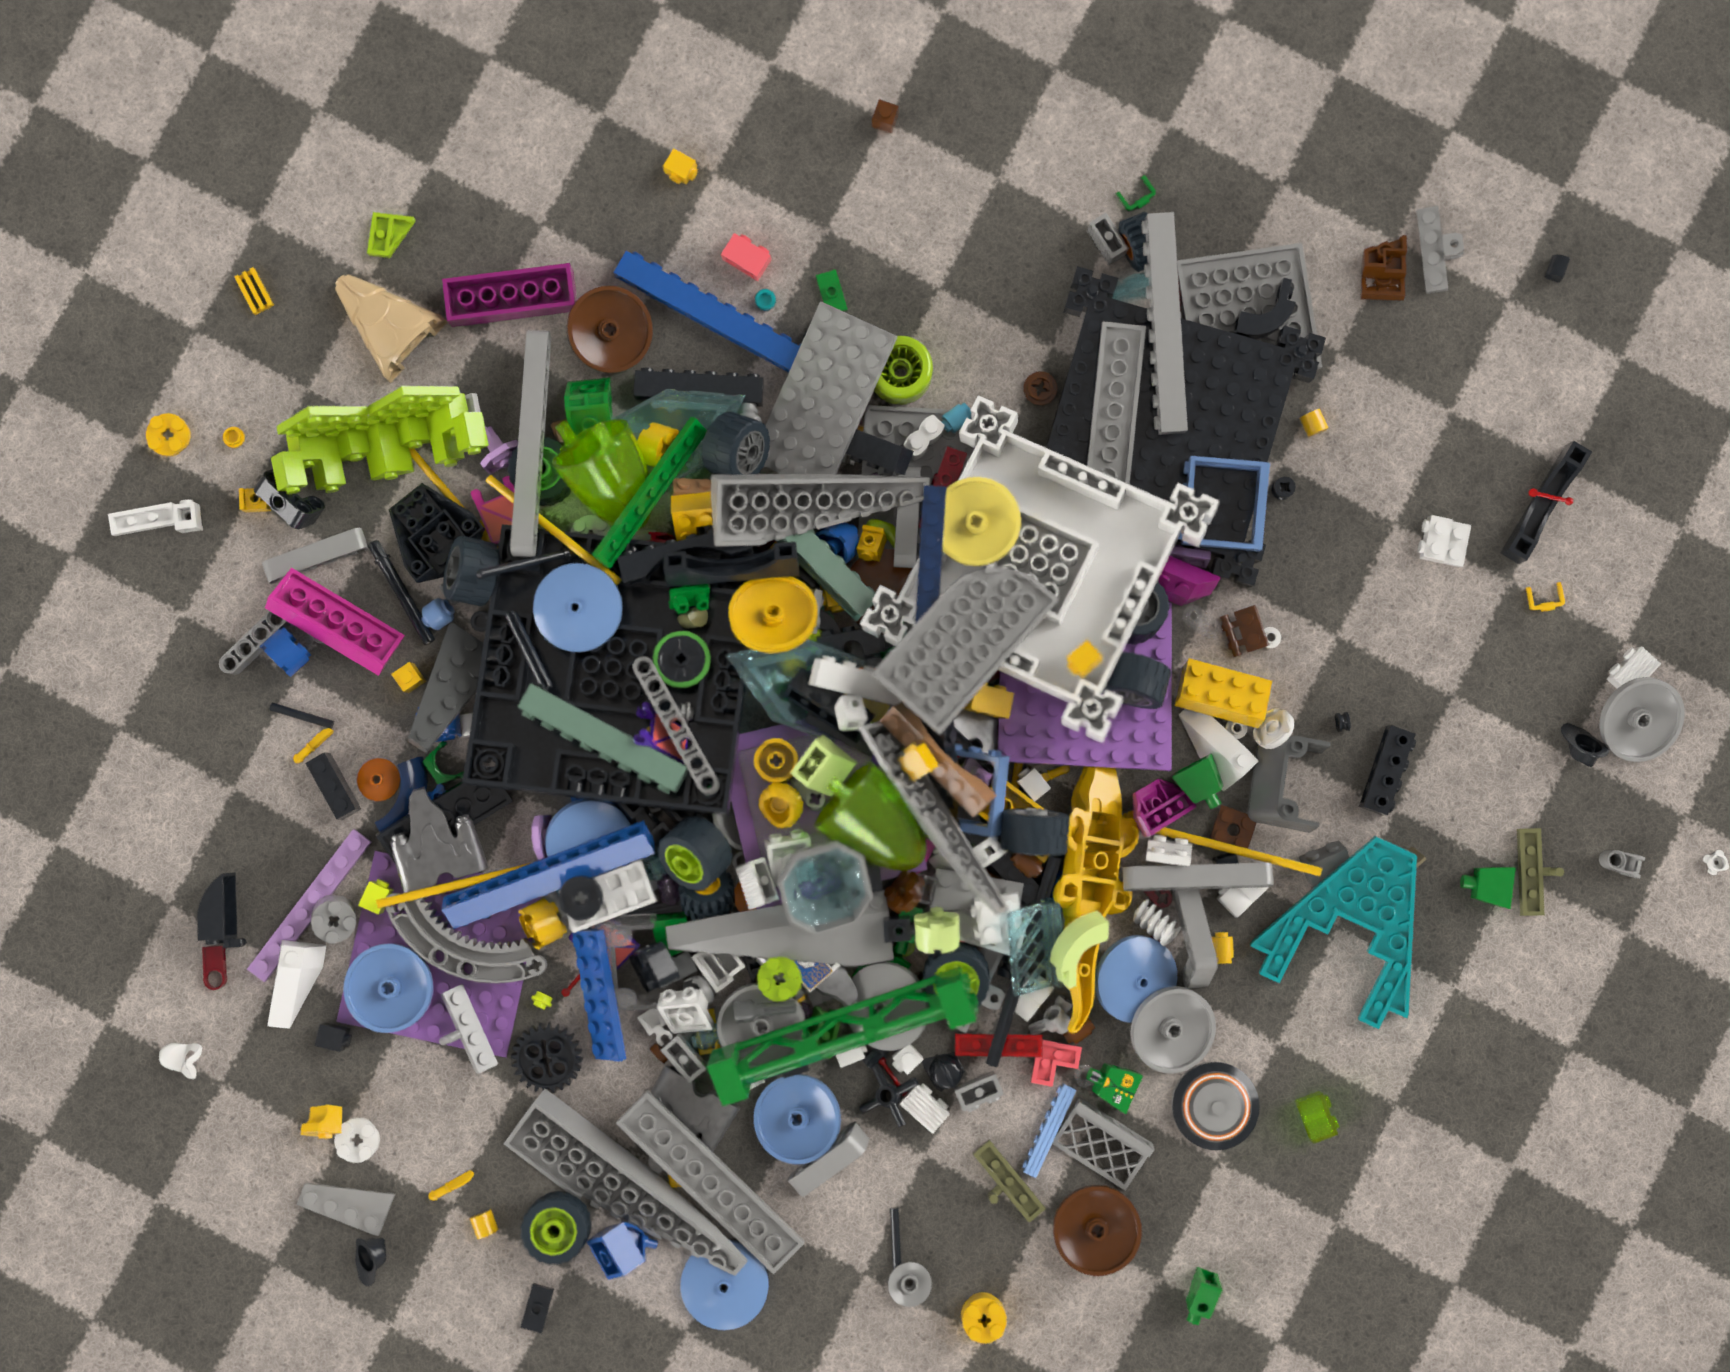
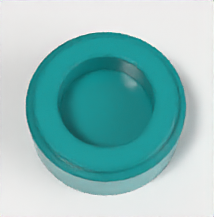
(765, 300)

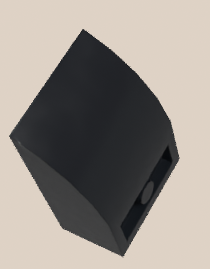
(219, 913)

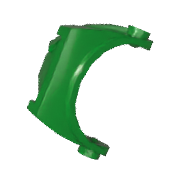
(431, 766)

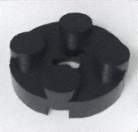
(571, 889)

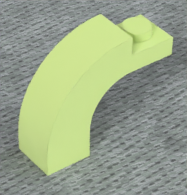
(1074, 941)

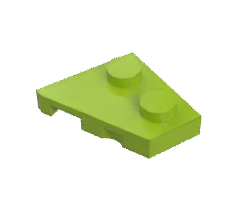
(387, 233)

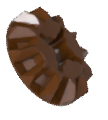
(1034, 380)

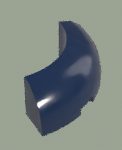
(413, 776)

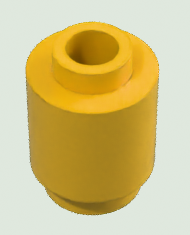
(1223, 947)

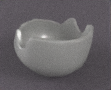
(703, 984)

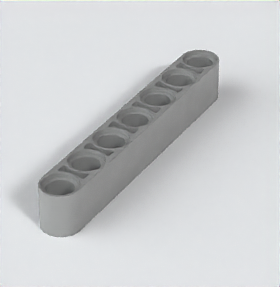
(670, 716)
(1198, 877)

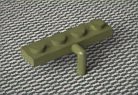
(1532, 872)
(1008, 1181)

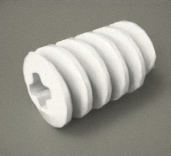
(1155, 923)

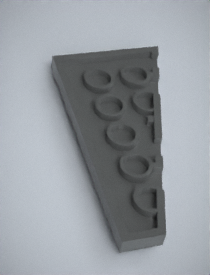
(449, 686)

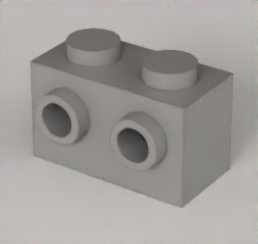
(978, 1091)

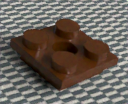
(1228, 816)

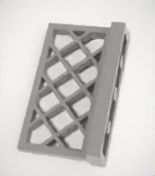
(1112, 1127)

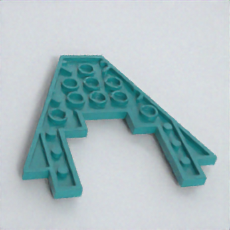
(1373, 891)

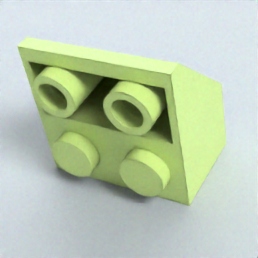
(822, 764)

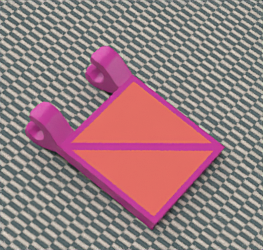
(495, 511)

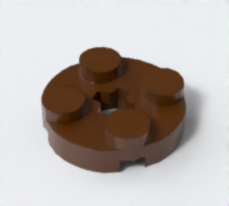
(905, 882)

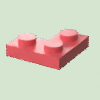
(1054, 1054)

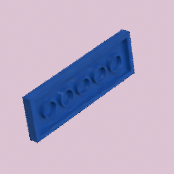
(599, 995)

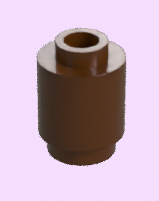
(1028, 864)
(1082, 1033)

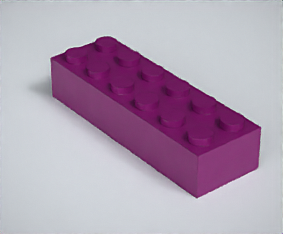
(509, 295)

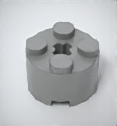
(329, 930)

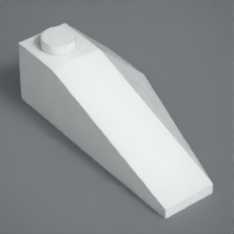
(1211, 737)
(295, 976)

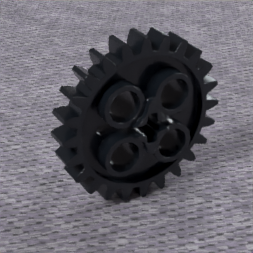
(566, 1054)

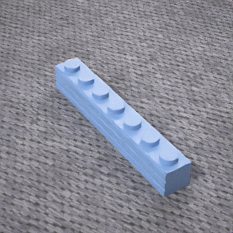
(1048, 1130)

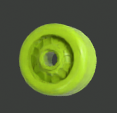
(916, 362)

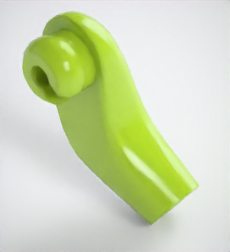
(890, 529)

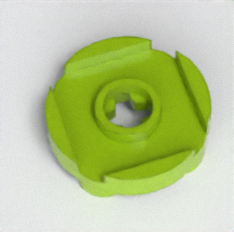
(785, 990)

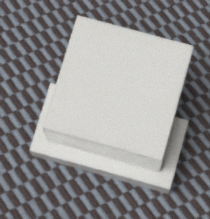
(718, 968)

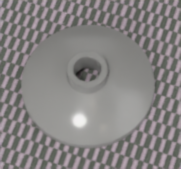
(909, 1295)

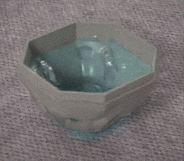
(835, 897)

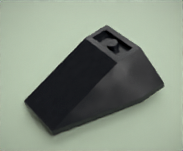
(427, 528)

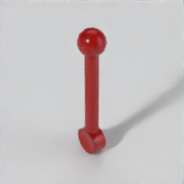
(1533, 492)
(566, 991)
(883, 1062)

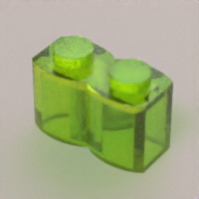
(1317, 1117)

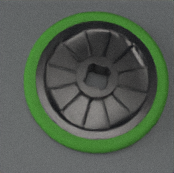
(692, 669)

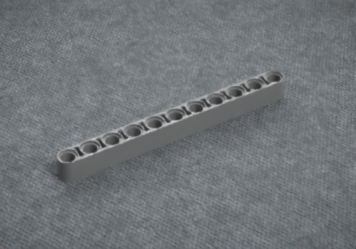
(530, 444)

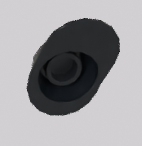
(1583, 745)
(943, 1070)
(369, 1258)

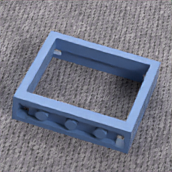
(1260, 498)
(994, 826)

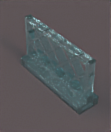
(1051, 930)

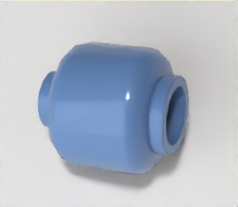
(437, 614)

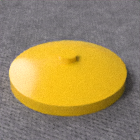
(773, 614)

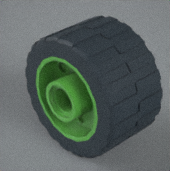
(552, 486)

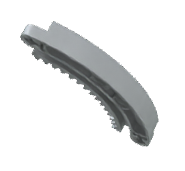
(490, 962)

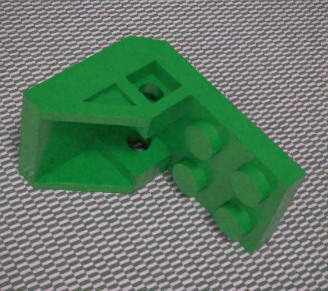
(588, 403)

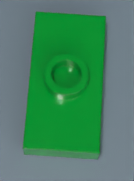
(831, 290)

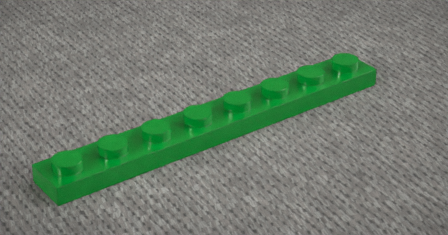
(650, 493)

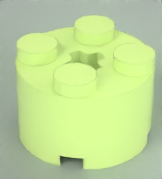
(937, 931)

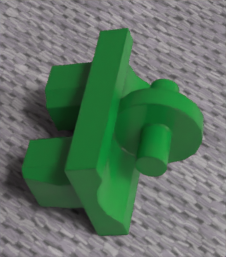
(688, 596)

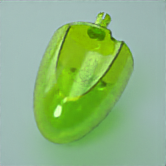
(602, 467)
(873, 820)

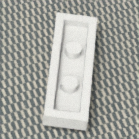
(141, 519)

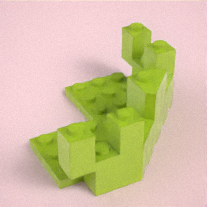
(381, 432)

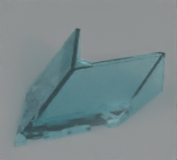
(674, 410)
(771, 674)

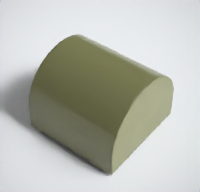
(693, 618)

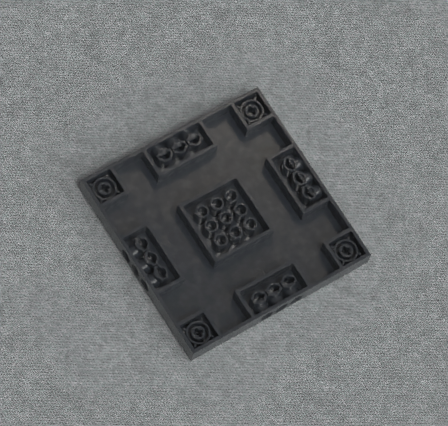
(603, 686)

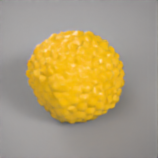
(781, 804)

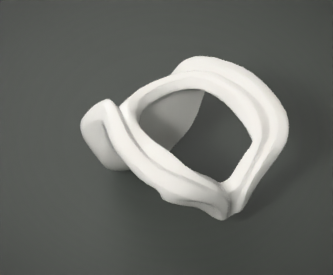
(173, 1057)

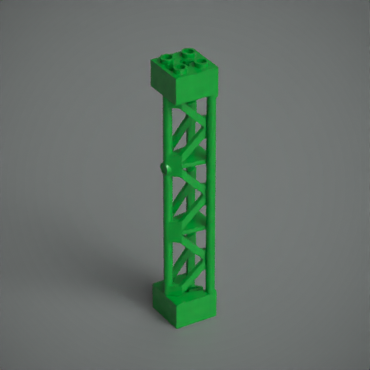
(954, 1002)

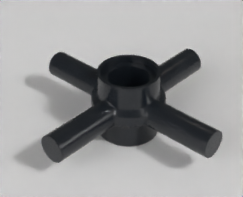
(896, 1092)

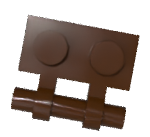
(1250, 628)

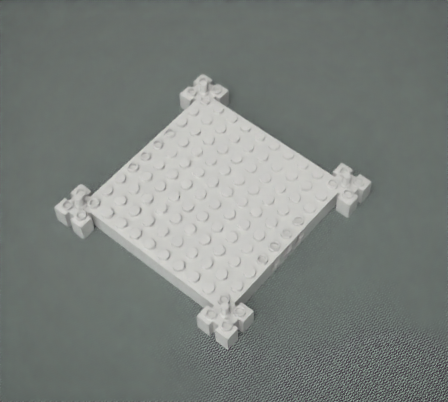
(1084, 541)

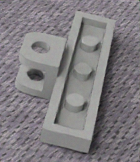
(1436, 249)
(993, 959)

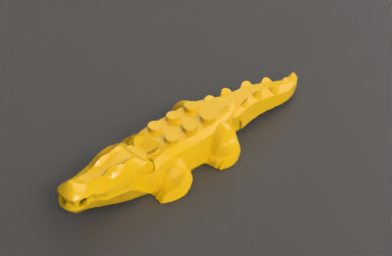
(1091, 869)

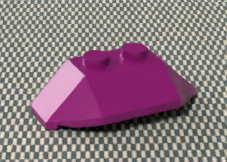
(1186, 582)
(1159, 806)

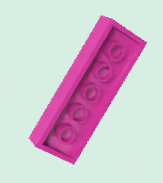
(334, 621)

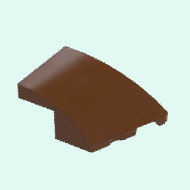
(1387, 265)

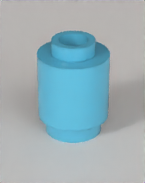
(955, 418)

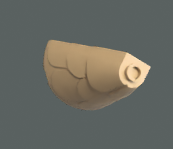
(386, 322)

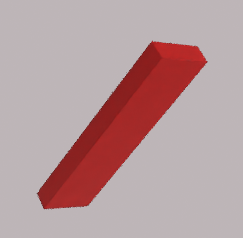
(1014, 1046)

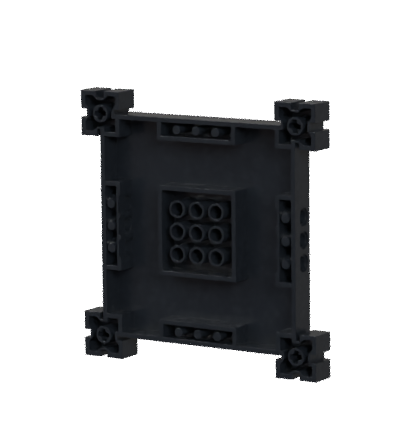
(1232, 410)

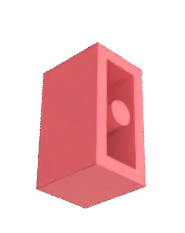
(746, 256)

